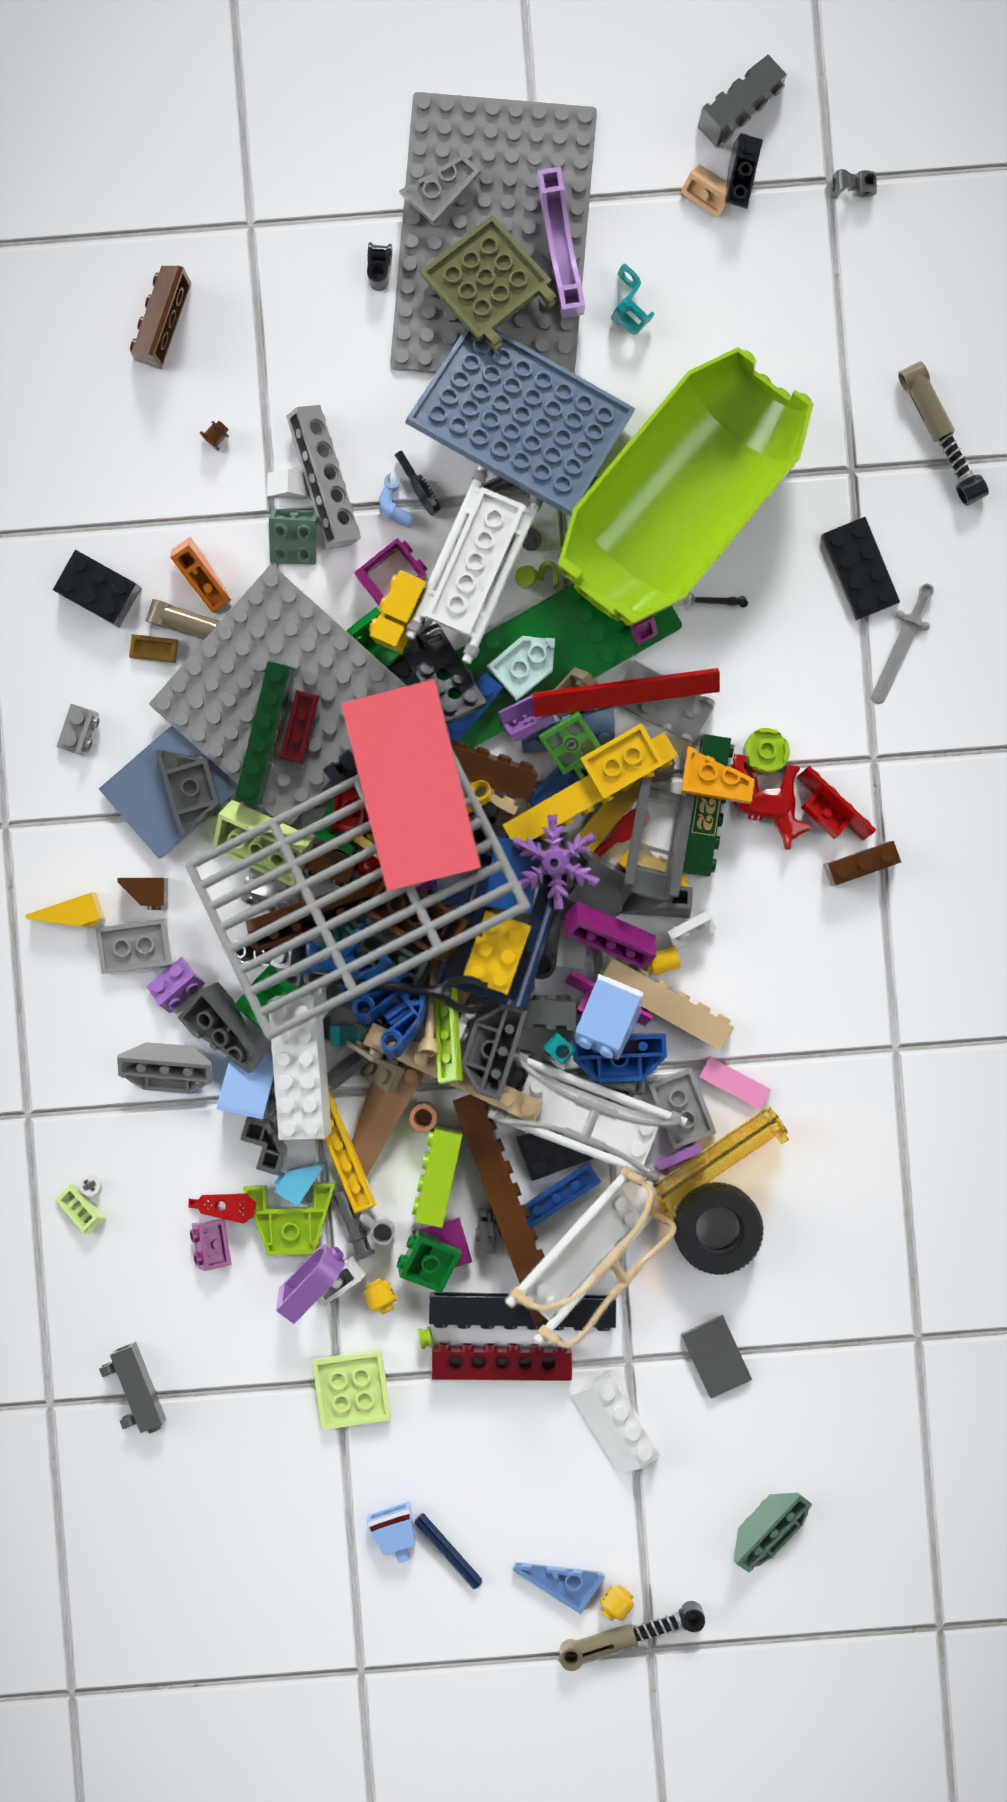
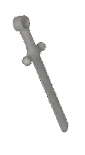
(902, 643)

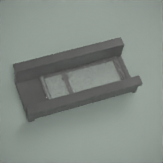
(658, 842)

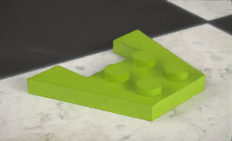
(291, 1228)

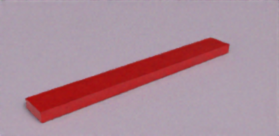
(626, 692)

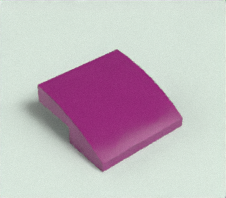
(451, 1234)

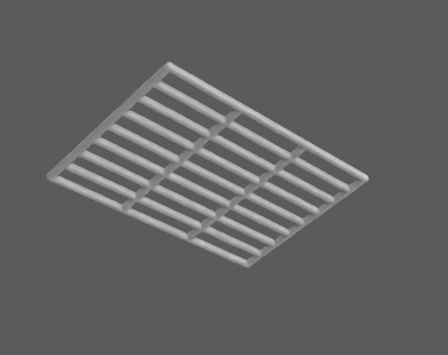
(313, 906)

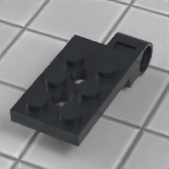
(437, 657)

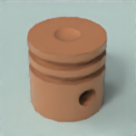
(423, 1116)

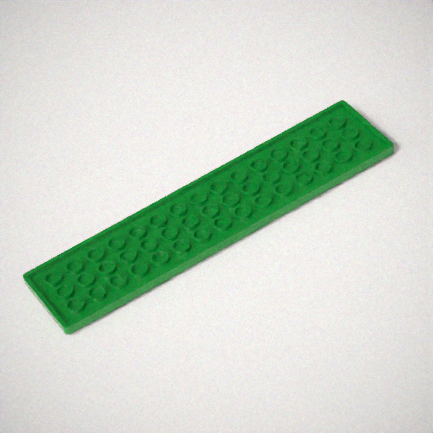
(582, 640)

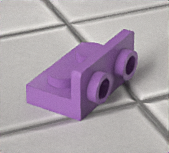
(674, 1160)

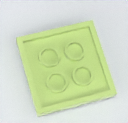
(351, 1389)

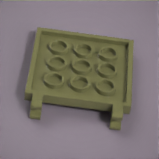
(487, 280)

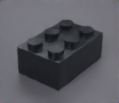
(97, 588)

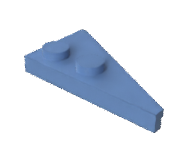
(567, 1585)

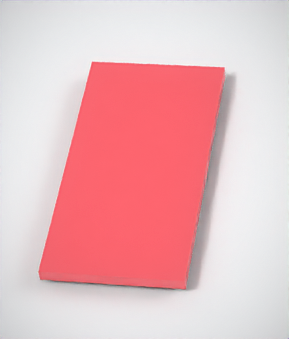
(411, 785)

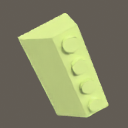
(238, 819)

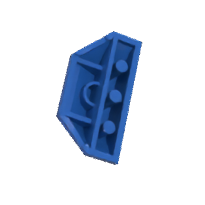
(637, 1061)

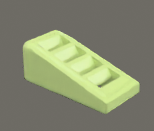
(92, 1210)

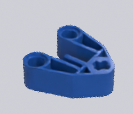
(399, 1011)

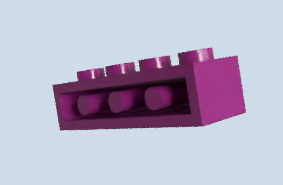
(610, 935)

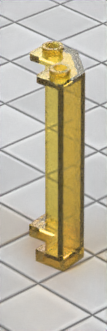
(719, 1158)

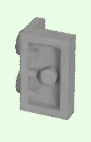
(78, 730)

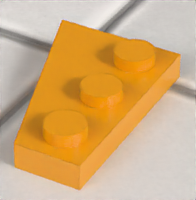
(711, 779)

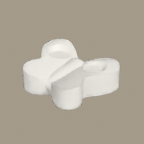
(552, 1062)

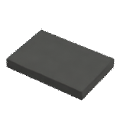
(716, 1356)

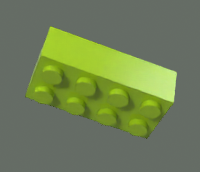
(439, 1174)

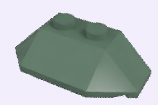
(769, 1528)

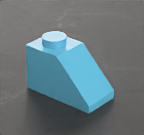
(297, 1182)

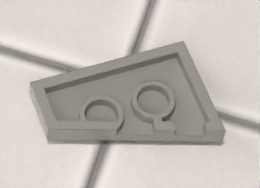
(440, 190)

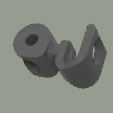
(864, 183)

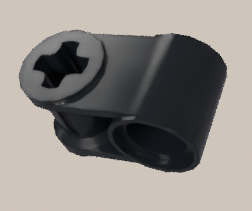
(379, 261)

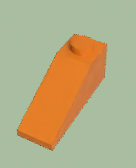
(200, 574)

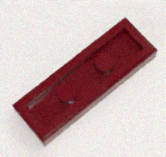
(299, 727)

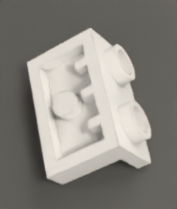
(691, 929)

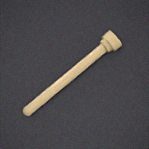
(428, 1046)

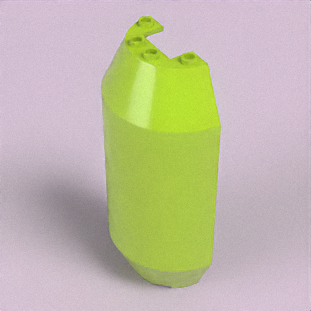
(683, 487)

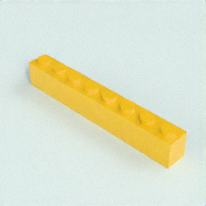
(574, 800)

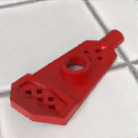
(232, 1208)

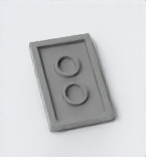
(133, 946)
(682, 1094)

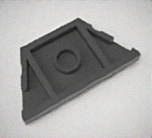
(188, 787)

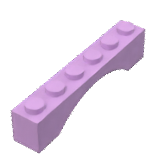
(560, 242)

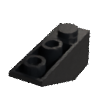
(742, 170)

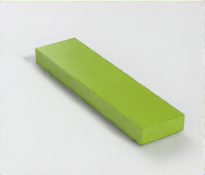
(448, 1041)

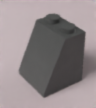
(607, 894)

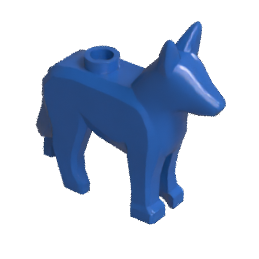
(349, 955)

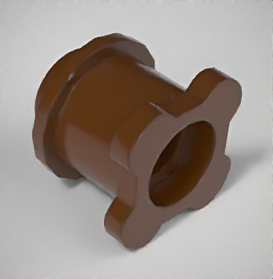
(215, 434)

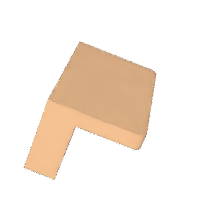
(706, 190)

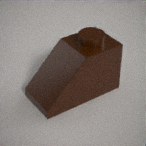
(147, 891)

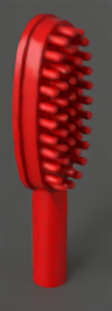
(620, 833)

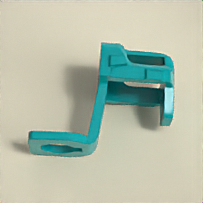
(619, 315)

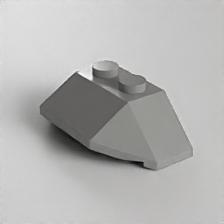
(165, 1067)

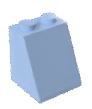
(609, 1017)
(248, 1092)

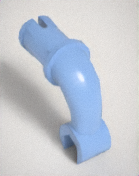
(389, 508)

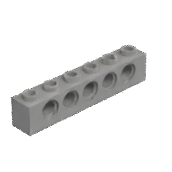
(323, 476)

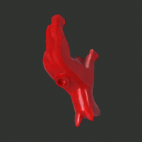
(773, 803)

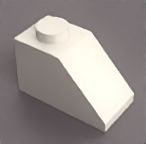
(349, 1276)

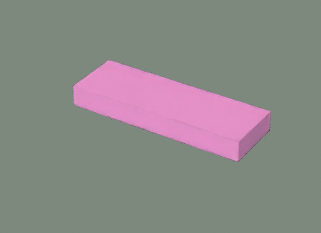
(734, 1083)

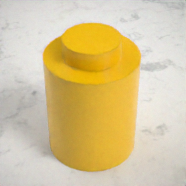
(665, 961)

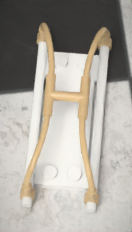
(582, 1249)

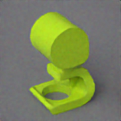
(527, 575)

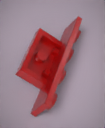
(831, 809)

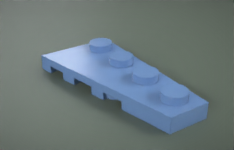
(600, 722)

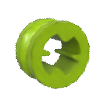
(425, 1337)

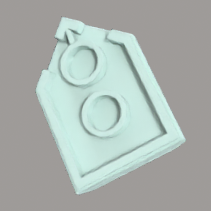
(524, 665)

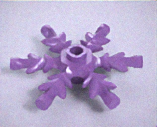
(561, 855)

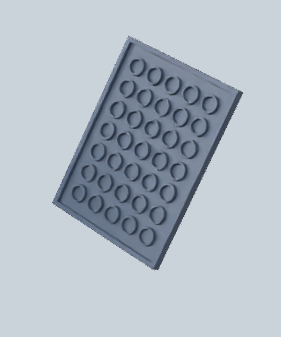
(521, 418)

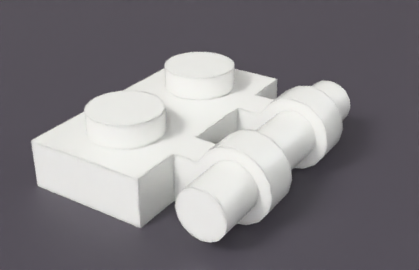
(463, 1020)

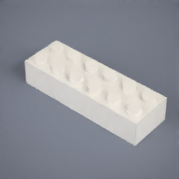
(300, 1073)

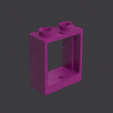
(405, 550)

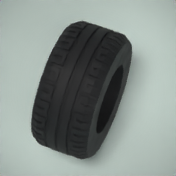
(736, 1254)

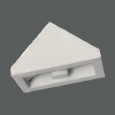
(287, 484)

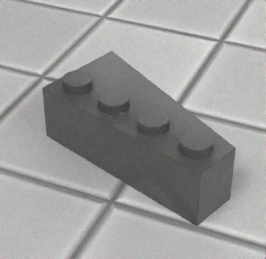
(741, 100)
(544, 1012)

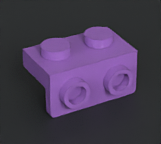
(520, 721)
(175, 985)

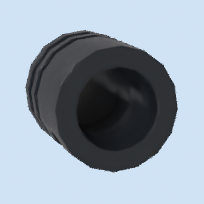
(546, 966)

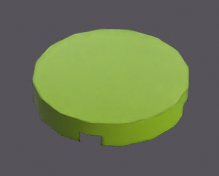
(766, 751)

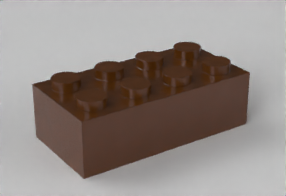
(413, 922)

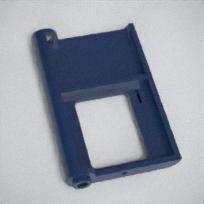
(526, 971)

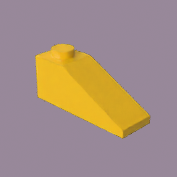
(76, 912)

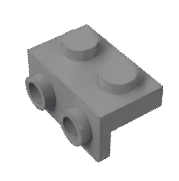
(265, 891)

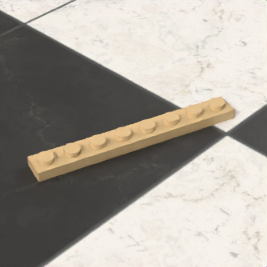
(512, 1100)

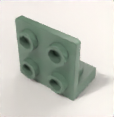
(293, 536)

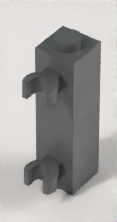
(137, 1388)

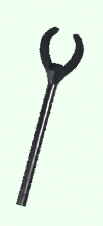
(441, 991)

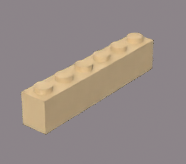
(672, 1006)

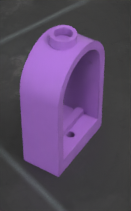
(309, 1282)

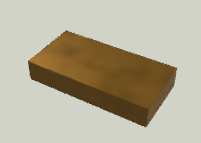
(153, 648)

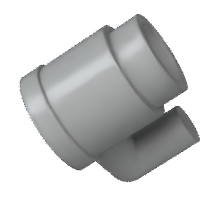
(381, 1230)

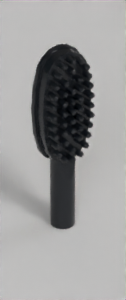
(421, 490)

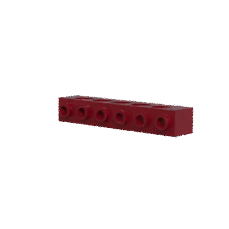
(490, 1370)

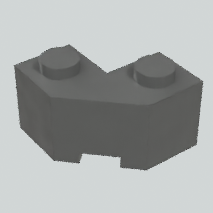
(265, 1134)

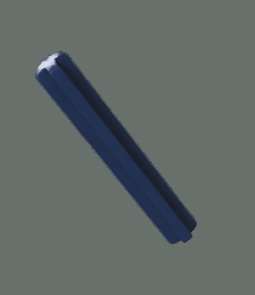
(448, 1551)

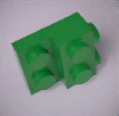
(428, 1261)

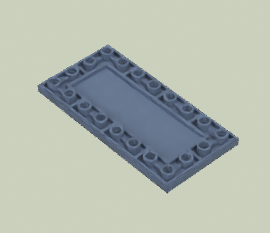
(142, 797)

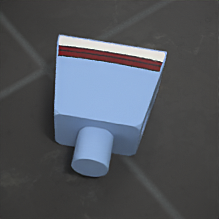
(394, 1530)

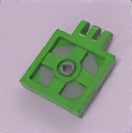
(569, 742)

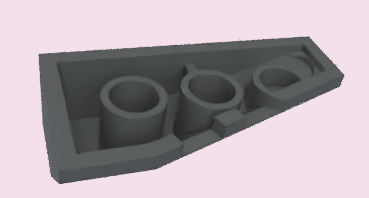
(218, 1022)

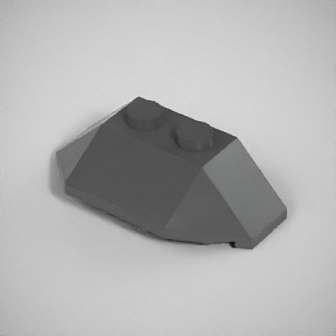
(492, 1049)

